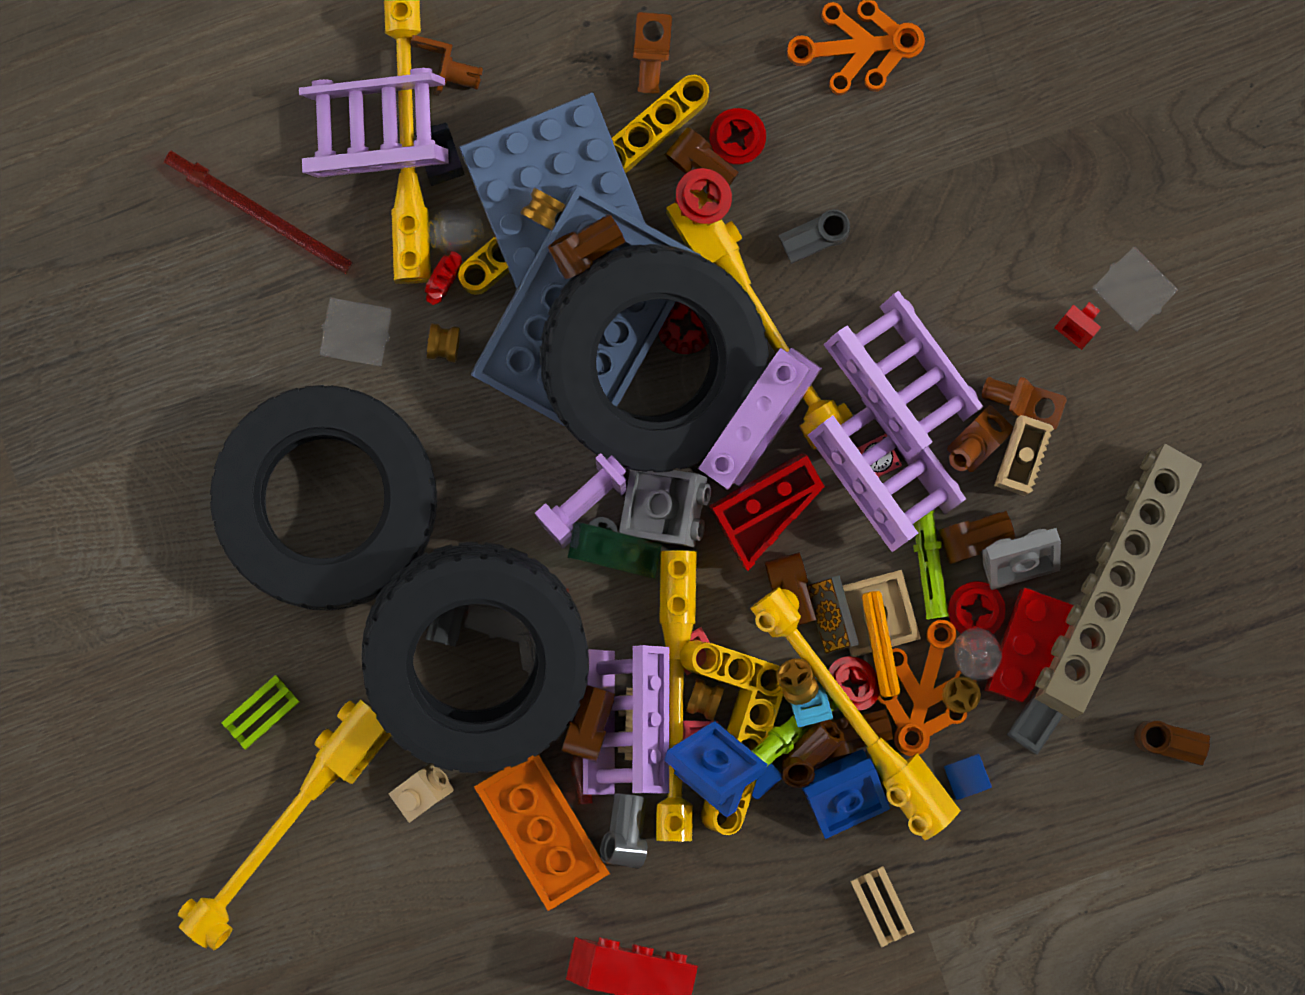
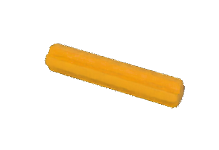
(880, 644)

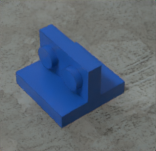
(716, 766)
(845, 793)

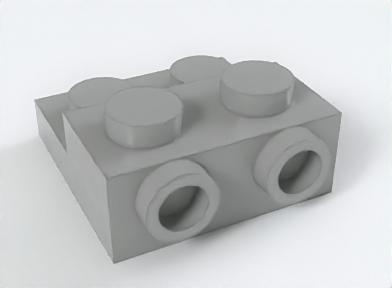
(665, 506)
(1022, 558)

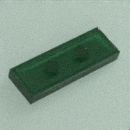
(614, 550)

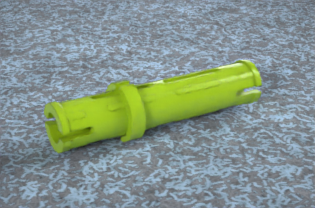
(930, 567)
(782, 738)

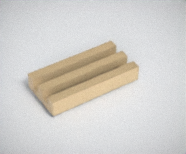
(895, 934)

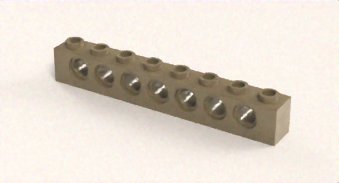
(1178, 475)

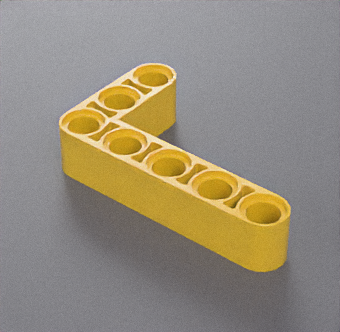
(740, 725)

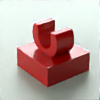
(1079, 325)

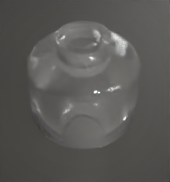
(455, 231)
(977, 653)

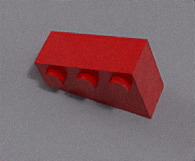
(766, 506)
(1028, 643)
(627, 971)

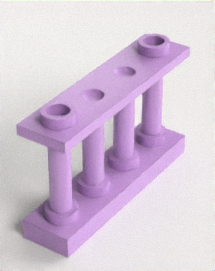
(391, 153)
(877, 392)
(760, 418)
(867, 489)
(559, 520)
(650, 722)

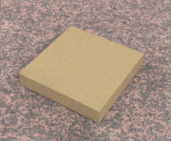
(897, 608)

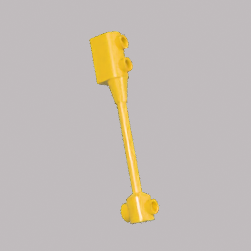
(409, 213)
(719, 246)
(677, 619)
(340, 755)
(907, 781)

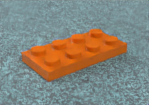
(542, 831)

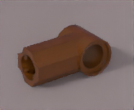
(694, 152)
(578, 250)
(970, 538)
(790, 574)
(878, 722)
(587, 730)
(1174, 742)
(809, 753)

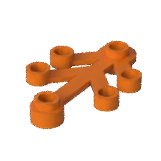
(861, 45)
(922, 694)

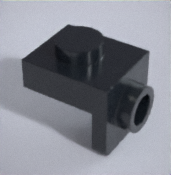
(444, 172)

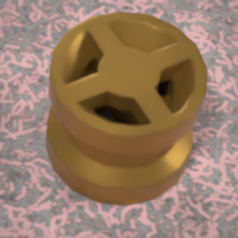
(543, 209)
(443, 343)
(790, 675)
(966, 693)
(705, 699)

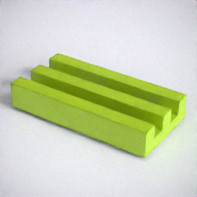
(237, 732)

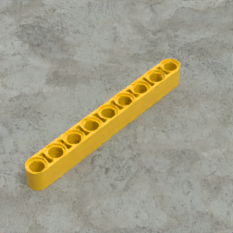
(629, 155)

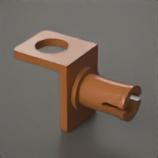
(651, 52)
(448, 69)
(1023, 398)
(978, 441)

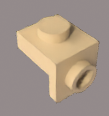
(421, 791)

